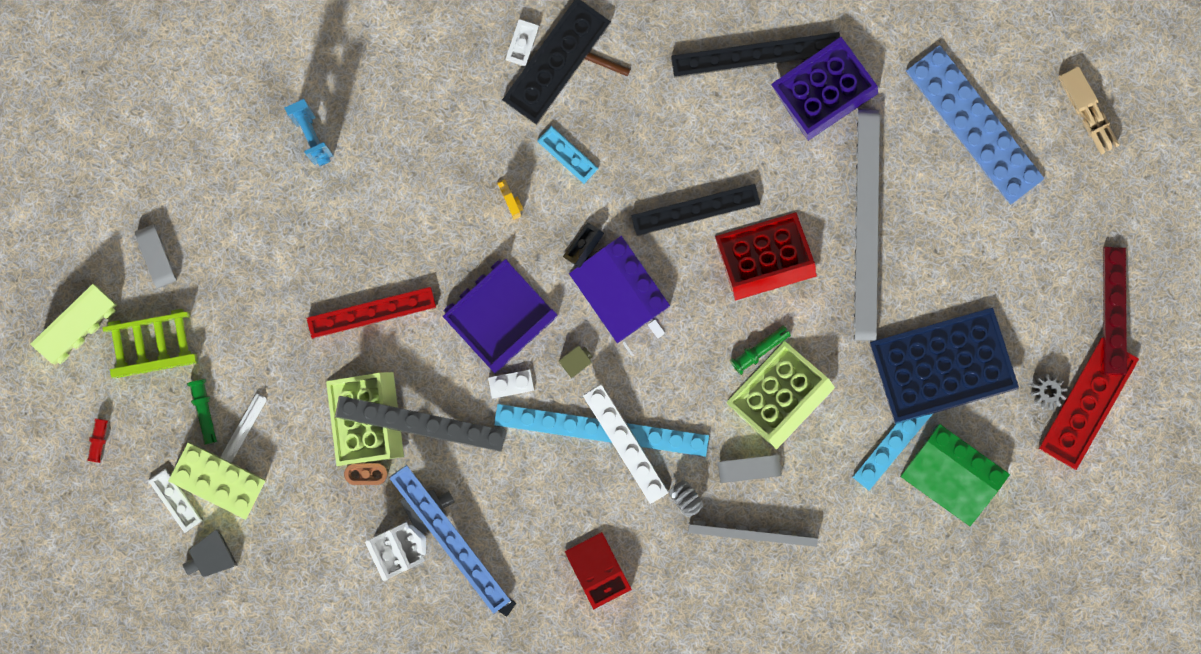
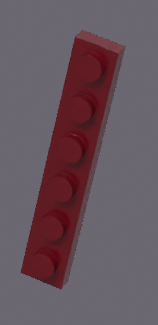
(1114, 311)

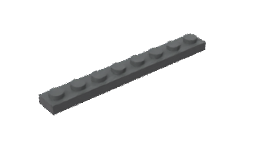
(420, 423)

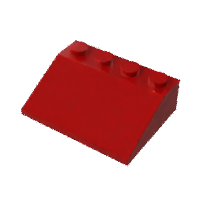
(766, 256)

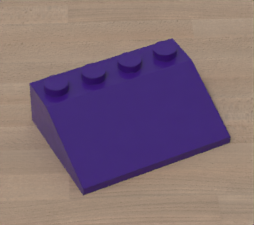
(825, 88)
(619, 289)

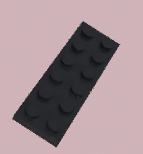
(556, 61)

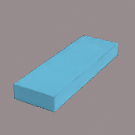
(567, 154)

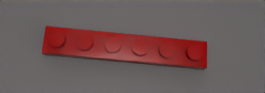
(371, 313)

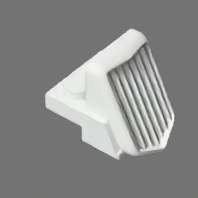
(397, 550)

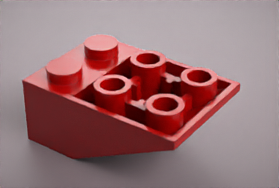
(598, 570)

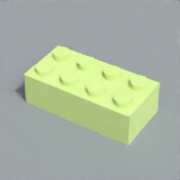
(217, 480)

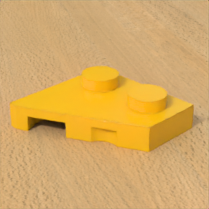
(512, 202)

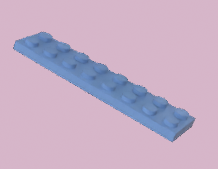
(975, 125)

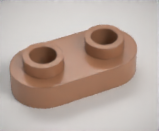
(366, 474)

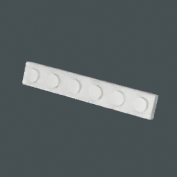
(625, 443)

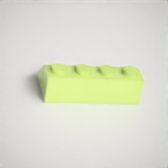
(74, 324)

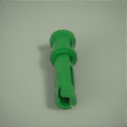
(752, 355)
(201, 401)

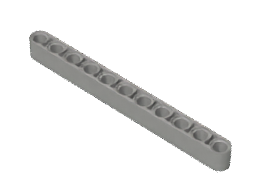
(867, 225)

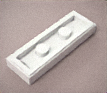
(175, 501)

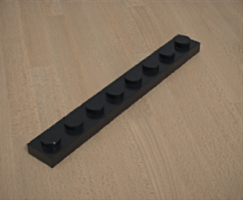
(750, 55)

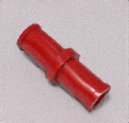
(97, 440)

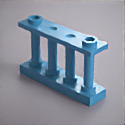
(302, 116)

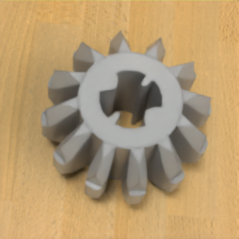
(1045, 397)
(686, 498)

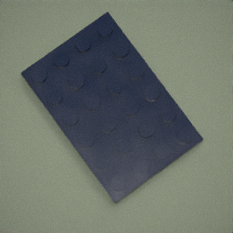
(944, 365)

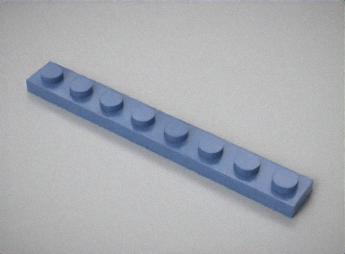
(449, 538)

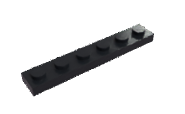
(695, 210)

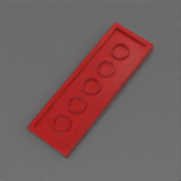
(1085, 410)

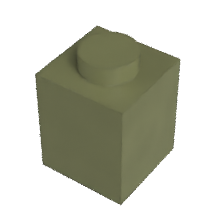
(576, 361)

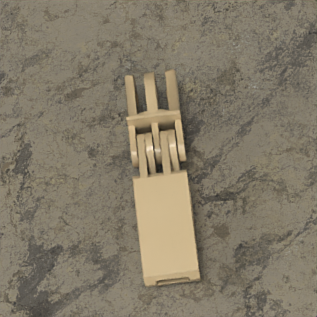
(1085, 103)

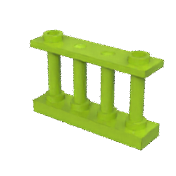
(163, 360)

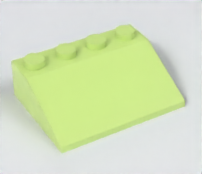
(780, 394)
(359, 441)

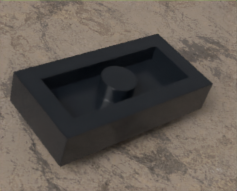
(583, 245)

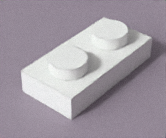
(522, 43)
(511, 384)

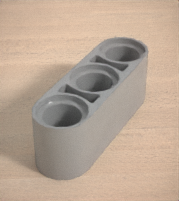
(154, 256)
(749, 468)

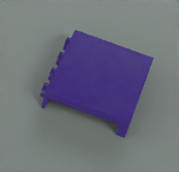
(499, 315)

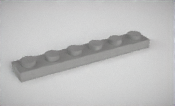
(762, 534)

